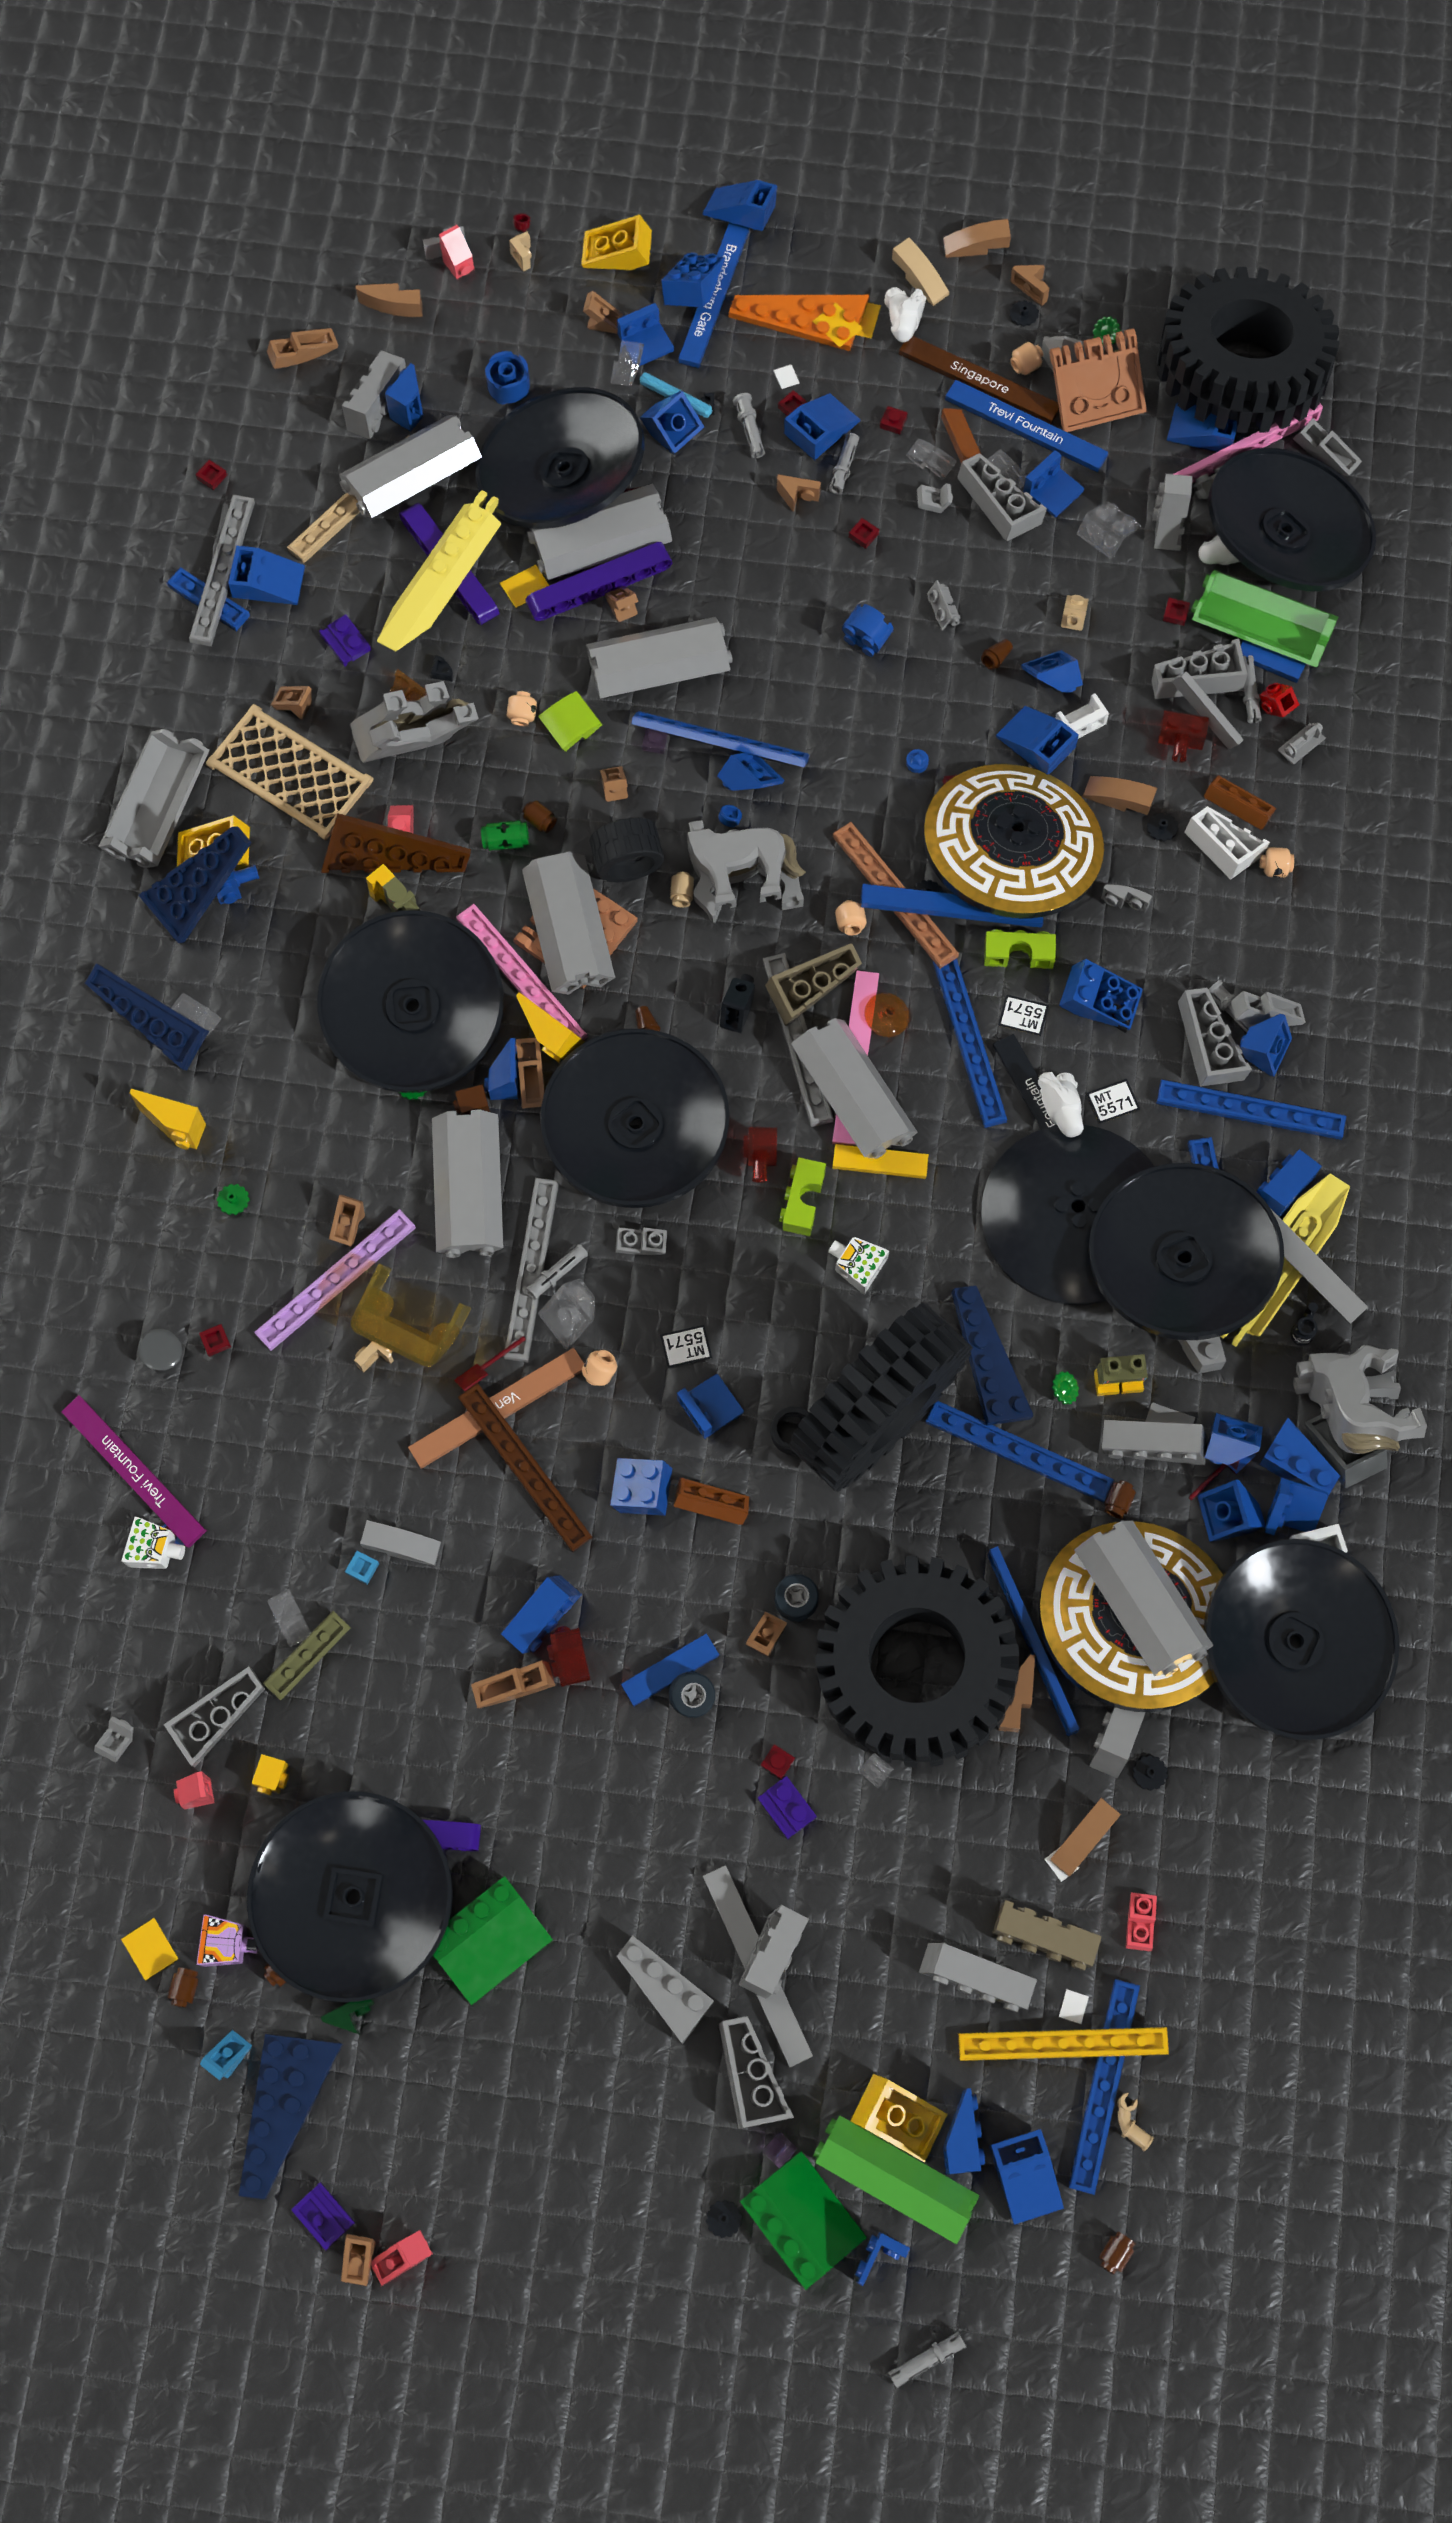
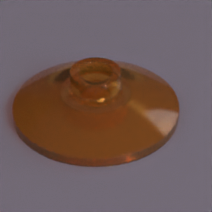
(880, 1020)

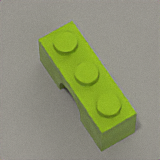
(1038, 946)
(806, 1177)

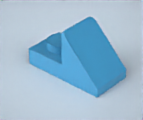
(226, 2055)

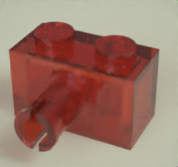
(1183, 732)
(761, 1151)
(569, 1656)

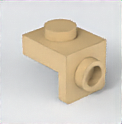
(1074, 612)
(368, 1355)

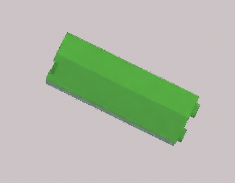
(1264, 618)
(896, 2178)

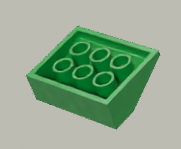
(490, 1940)
(803, 2220)

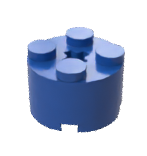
(507, 377)
(867, 629)

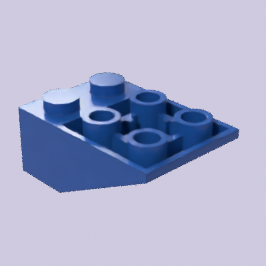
(743, 204)
(692, 280)
(819, 424)
(1195, 433)
(265, 576)
(1039, 738)
(1093, 991)
(961, 2143)
(1026, 2176)

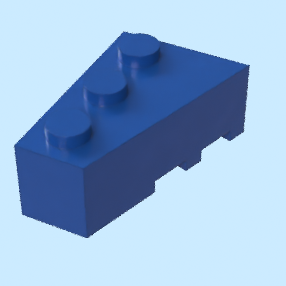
(1288, 1182)
(1297, 1460)
(541, 1614)

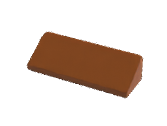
(959, 433)
(1239, 802)
(711, 1501)

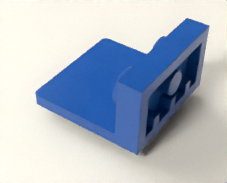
(645, 328)
(1052, 486)
(710, 1405)
(1295, 1507)
(892, 2248)

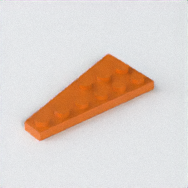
(796, 312)

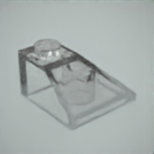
(569, 1312)

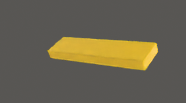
(891, 1163)

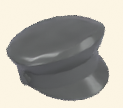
(159, 1349)

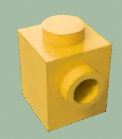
(270, 1775)

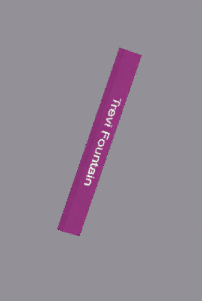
(134, 1471)

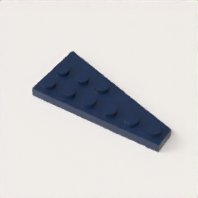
(284, 2095)

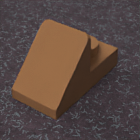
(1029, 280)
(602, 314)
(792, 488)
(622, 603)
(294, 698)
(614, 783)
(346, 1220)
(766, 1634)
(357, 2259)

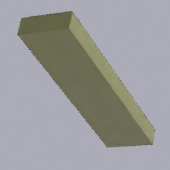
(306, 1655)

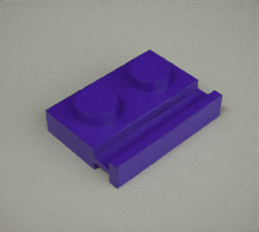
(345, 640)
(787, 1807)
(323, 2216)

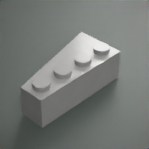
(977, 1975)

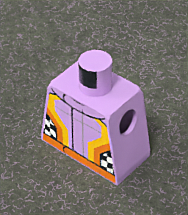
(223, 1942)

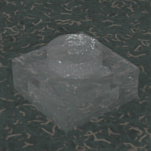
(876, 1770)

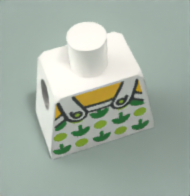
(859, 1262)
(150, 1546)

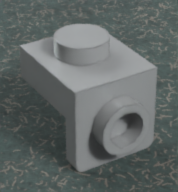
(933, 498)
(115, 1739)

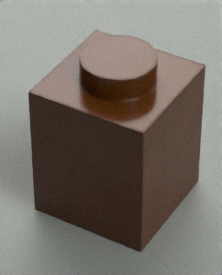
(470, 1099)

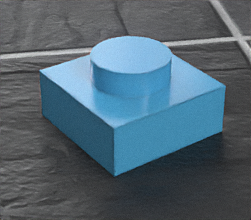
(362, 1567)

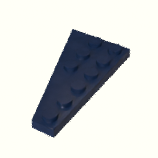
(193, 885)

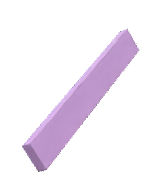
(334, 1280)

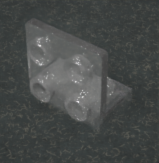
(1106, 528)

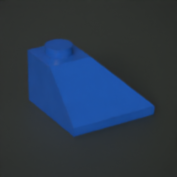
(672, 422)
(1056, 670)
(748, 772)
(1267, 1043)
(504, 1074)
(1232, 1440)
(1230, 1511)

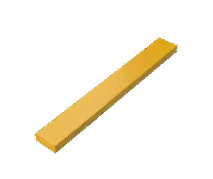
(1063, 2044)

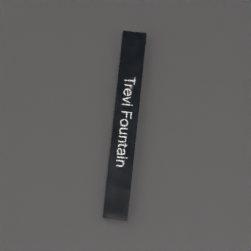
(1023, 1077)

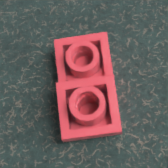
(1141, 1921)

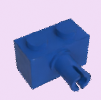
(230, 890)

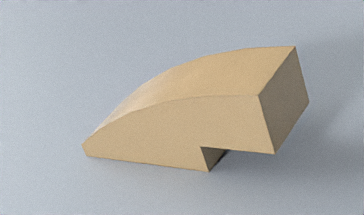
(919, 271)

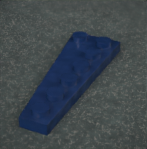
(162, 1025)
(993, 1374)

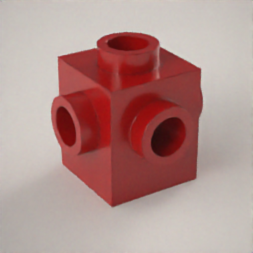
(1278, 699)

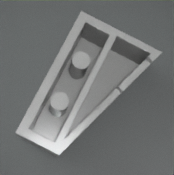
(1171, 510)
(1204, 1354)
(773, 1951)

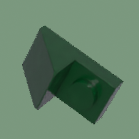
(343, 2015)

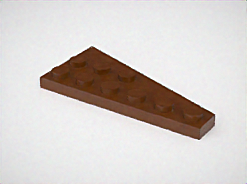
(368, 845)

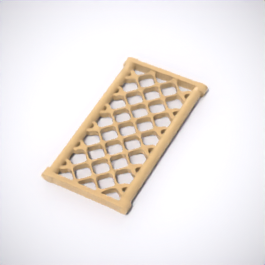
(255, 711)

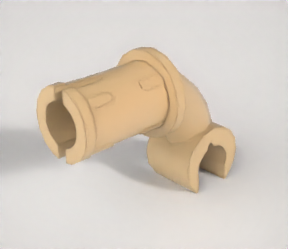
(1128, 2126)

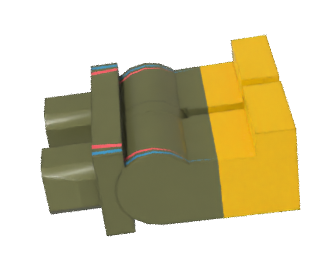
(387, 887)
(1122, 1370)

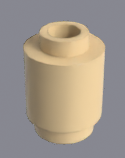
(681, 889)

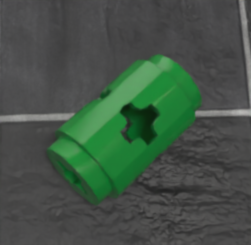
(515, 834)

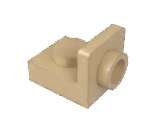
(520, 250)

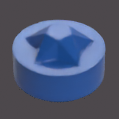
(917, 761)
(730, 816)

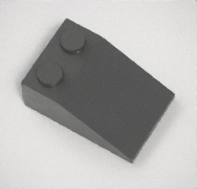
(1349, 1466)

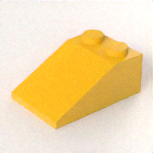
(618, 245)
(196, 838)
(555, 1037)
(175, 1119)
(899, 2117)

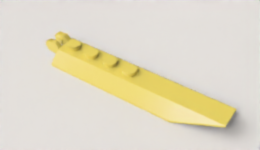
(441, 573)
(1313, 1221)

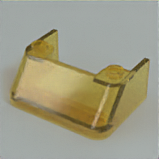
(374, 1322)

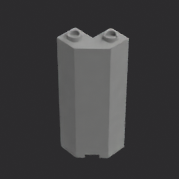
(410, 466)
(617, 530)
(659, 657)
(154, 798)
(568, 922)
(854, 1088)
(467, 1183)
(1143, 1598)

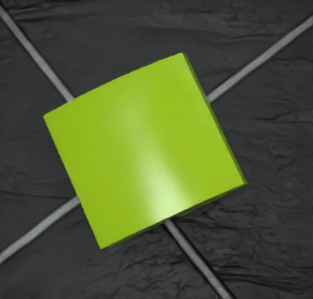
(570, 720)

